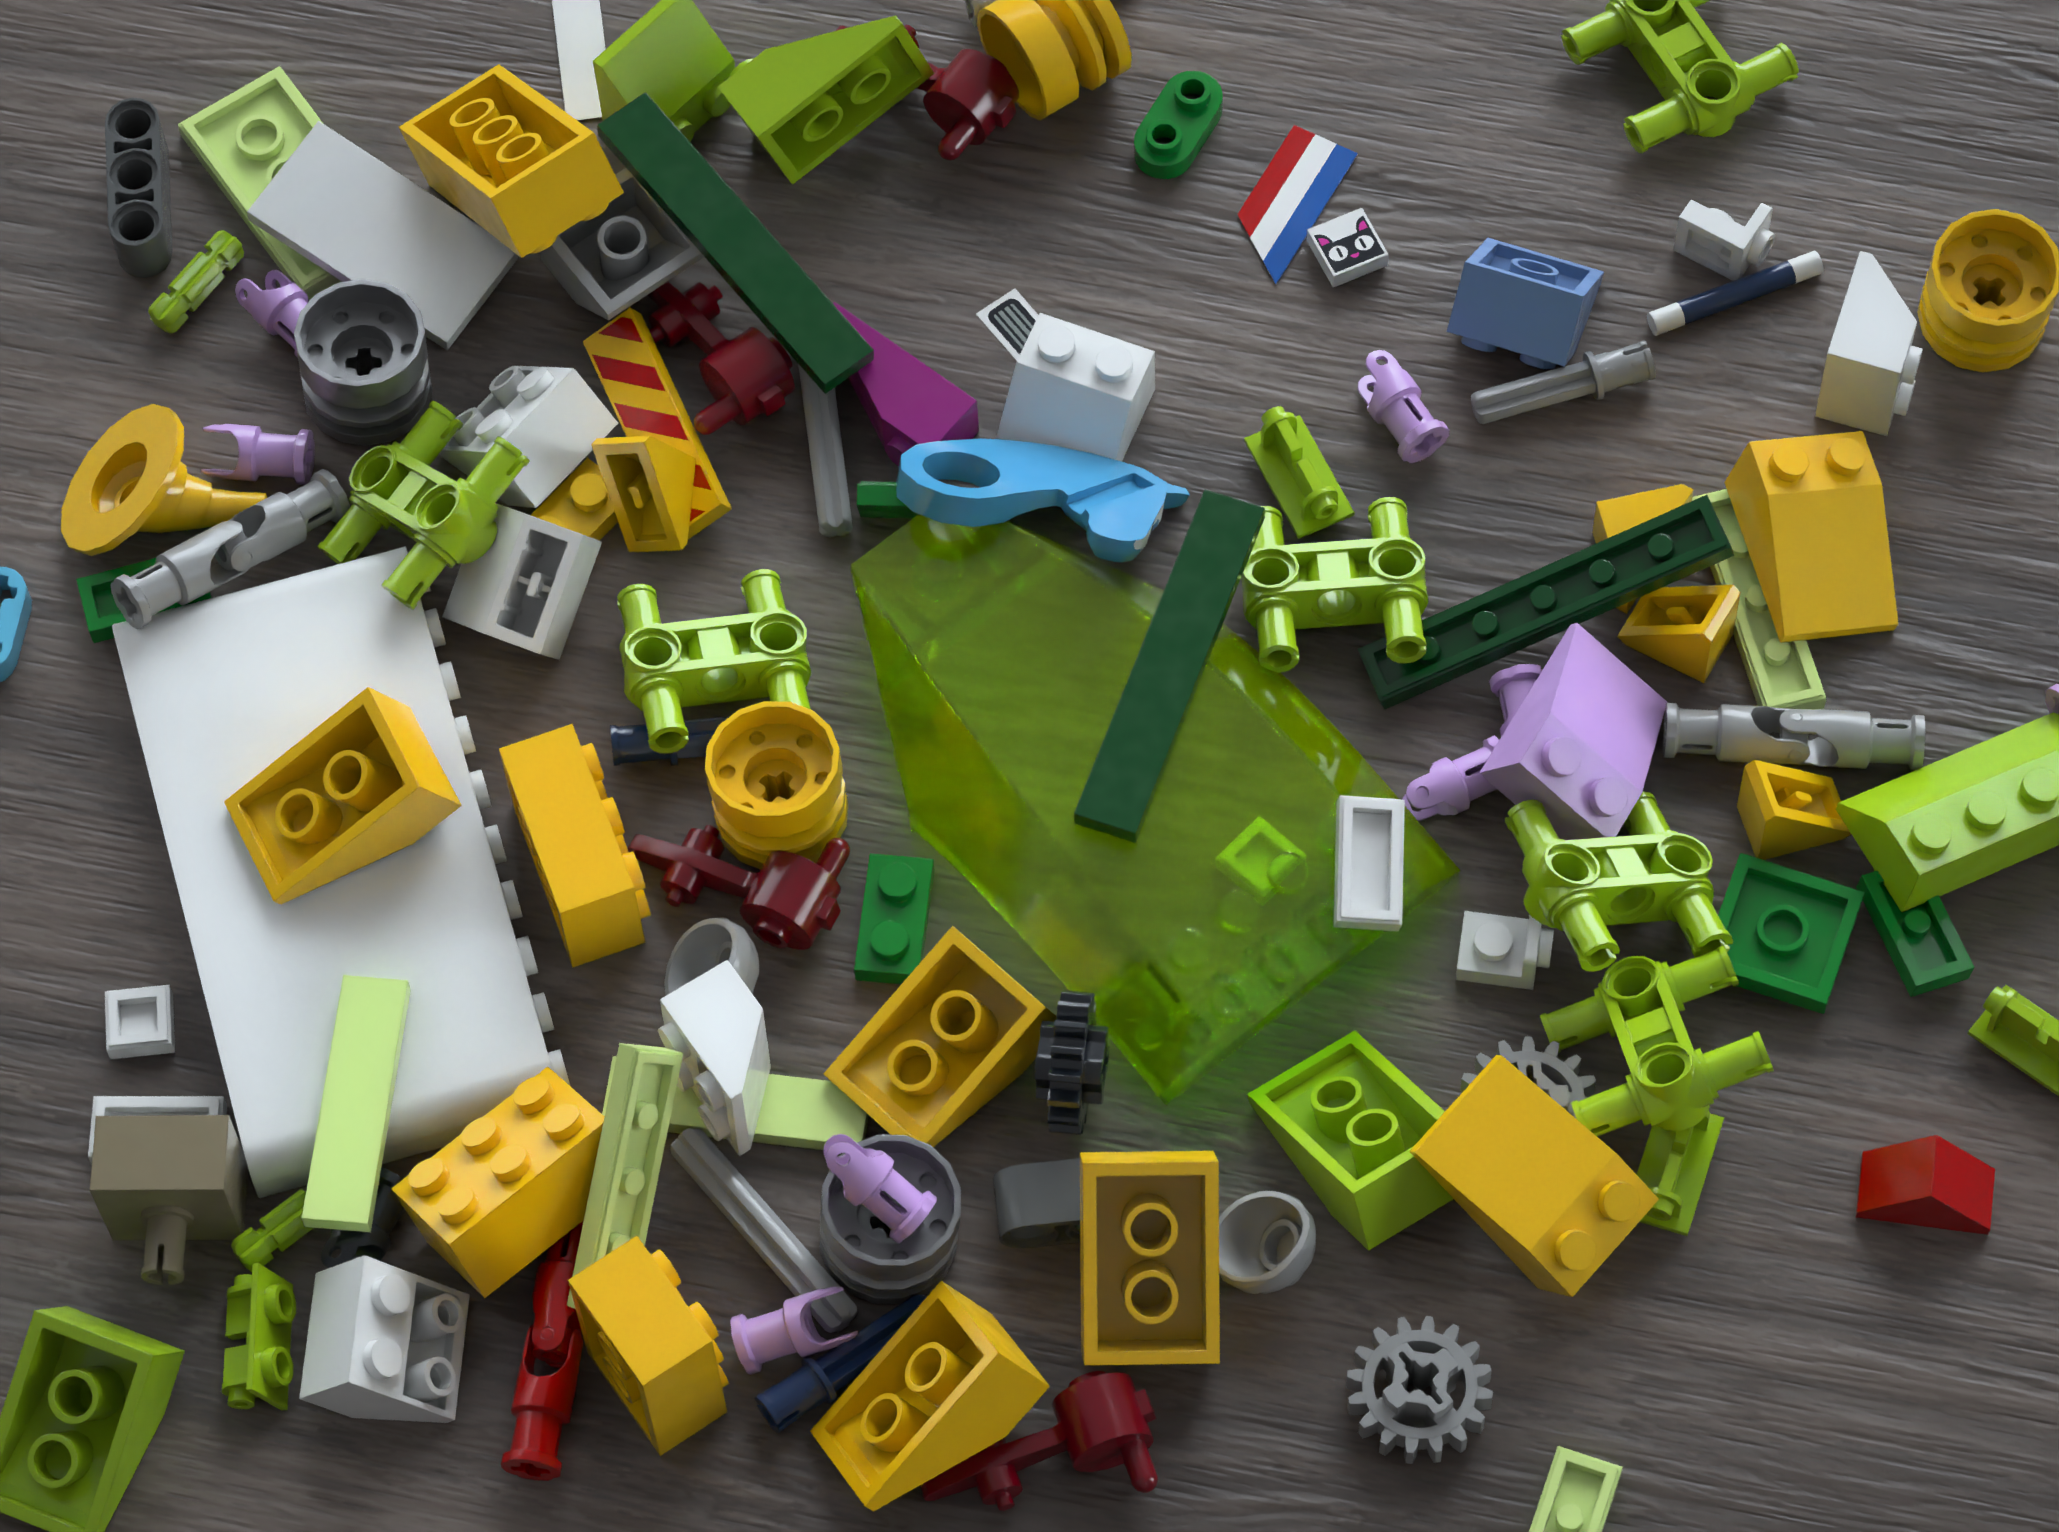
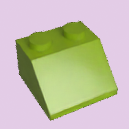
(673, 60)

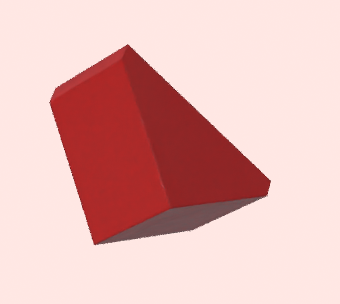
(1926, 1186)

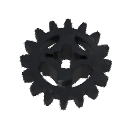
(1071, 1062)

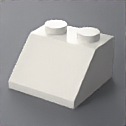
(1870, 354)
(1078, 390)

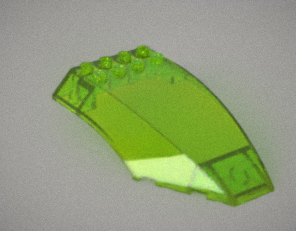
(997, 694)

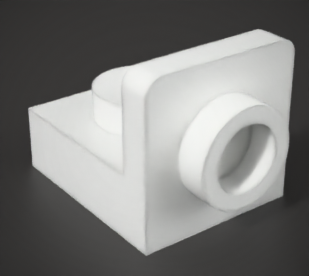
(1720, 242)
(1502, 950)

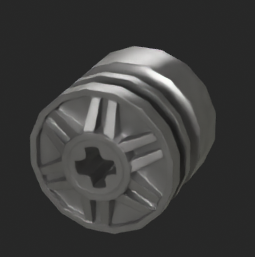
(363, 362)
(859, 1251)

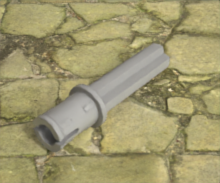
(1591, 376)

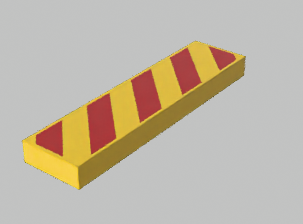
(651, 406)

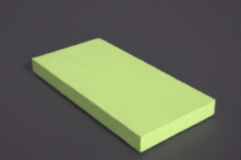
(244, 147)

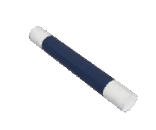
(1735, 293)

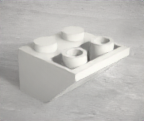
(545, 416)
(525, 583)
(723, 1051)
(384, 1343)

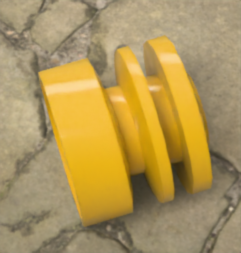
(1055, 48)
(1989, 290)
(776, 782)

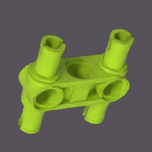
(1682, 64)
(444, 516)
(1337, 586)
(710, 657)
(1616, 881)
(1668, 1078)

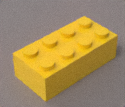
(512, 161)

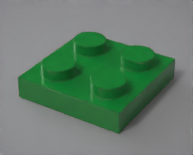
(1787, 931)

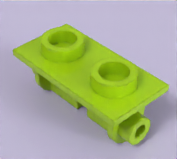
(1297, 473)
(2020, 1035)
(1676, 1170)
(263, 1313)

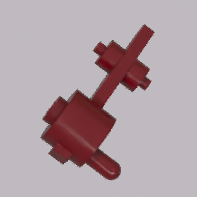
(967, 98)
(741, 373)
(781, 902)
(1098, 1424)

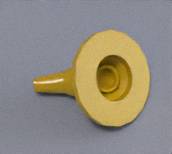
(140, 485)

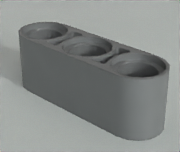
(139, 210)
(1039, 1203)

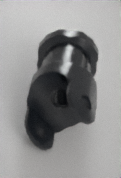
(373, 1244)

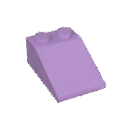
(1580, 740)

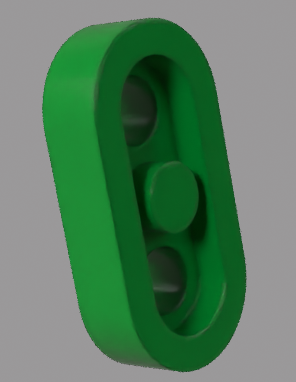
(1180, 119)

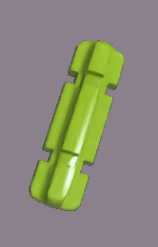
(196, 281)
(278, 1230)

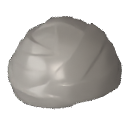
(707, 946)
(1265, 1242)

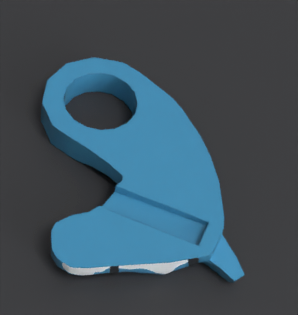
(1102, 495)

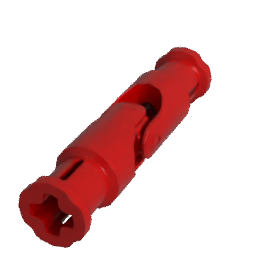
(546, 1402)

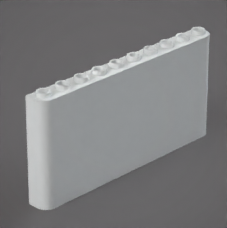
(216, 703)

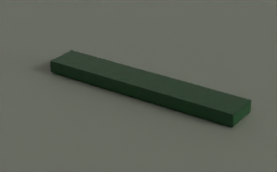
(735, 243)
(1553, 599)
(1169, 666)

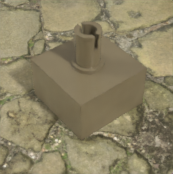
(169, 1184)

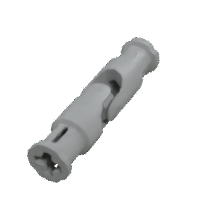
(237, 545)
(1844, 737)

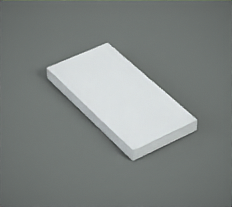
(381, 227)

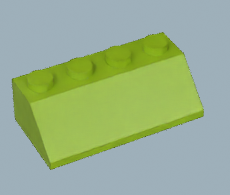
(1962, 814)

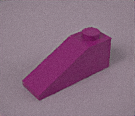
(907, 398)

